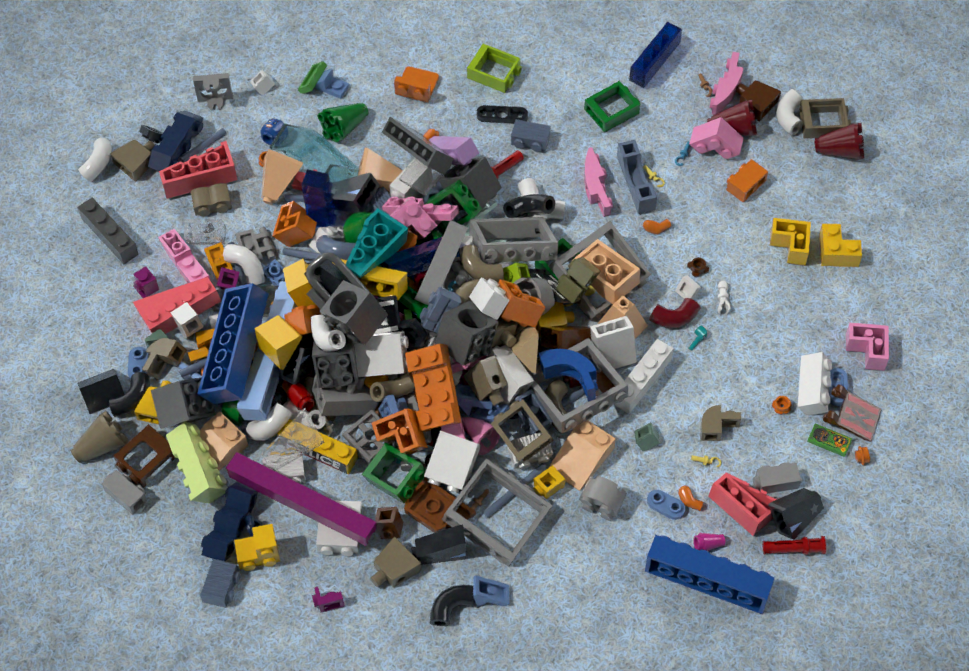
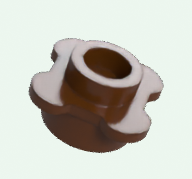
(698, 262)

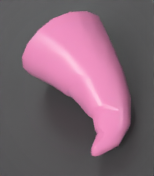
(479, 429)

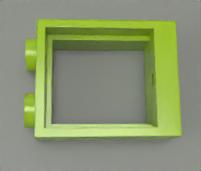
(500, 57)

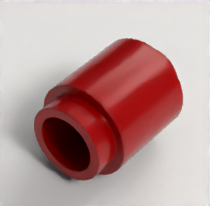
(300, 397)

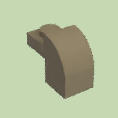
(161, 353)
(714, 420)

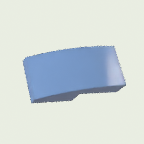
(274, 272)

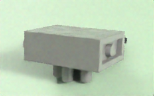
(343, 399)

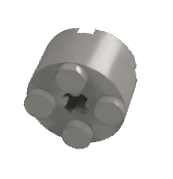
(537, 288)
(602, 496)

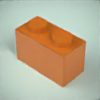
(746, 180)

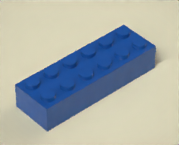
(233, 344)
(709, 573)

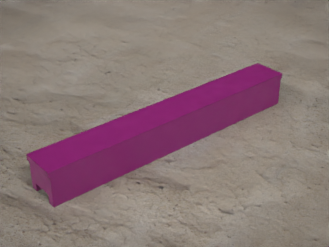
(301, 498)

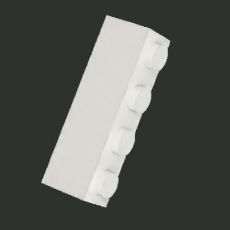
(645, 374)

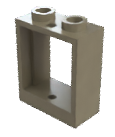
(822, 106)
(533, 447)

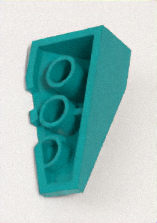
(376, 243)

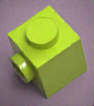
(515, 271)

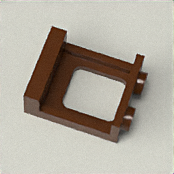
(155, 442)

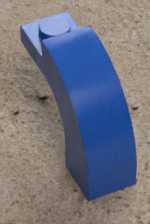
(570, 363)

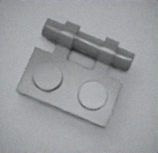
(251, 240)

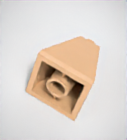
(379, 167)
(277, 175)
(622, 308)

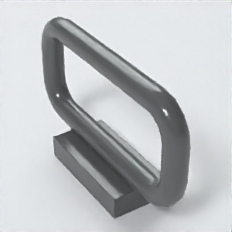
(318, 293)

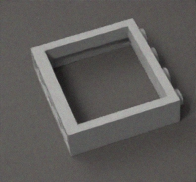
(513, 228)
(619, 245)
(591, 408)
(481, 538)

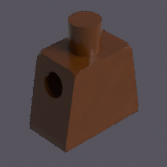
(762, 96)

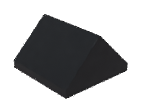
(99, 389)

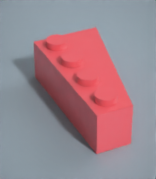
(199, 171)
(156, 308)

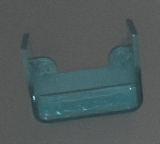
(314, 152)

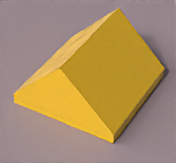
(277, 340)

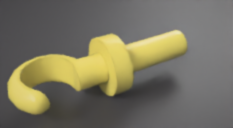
(653, 175)
(705, 460)

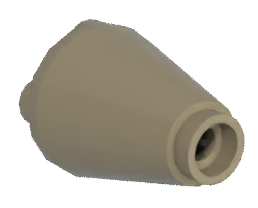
(99, 439)

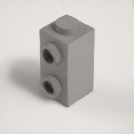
(777, 478)
(124, 492)

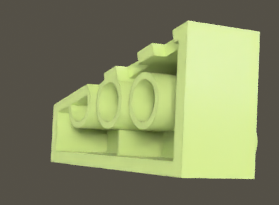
(196, 464)

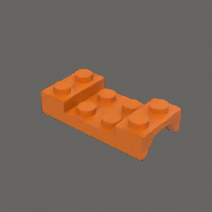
(433, 387)

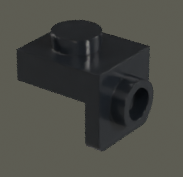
(415, 333)

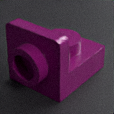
(328, 602)

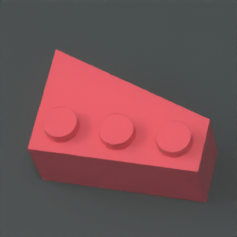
(742, 502)

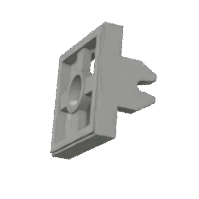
(218, 82)
(350, 436)

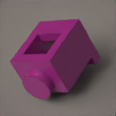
(227, 278)
(145, 282)

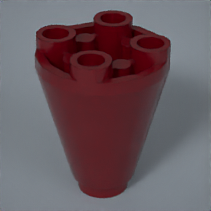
(739, 118)
(842, 142)

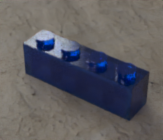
(655, 54)
(318, 198)
(414, 259)

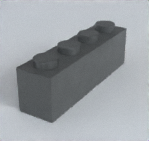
(108, 230)

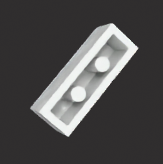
(814, 383)

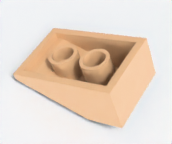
(617, 273)
(222, 439)
(583, 453)

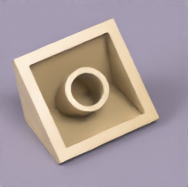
(526, 347)

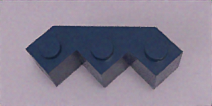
(175, 140)
(229, 522)

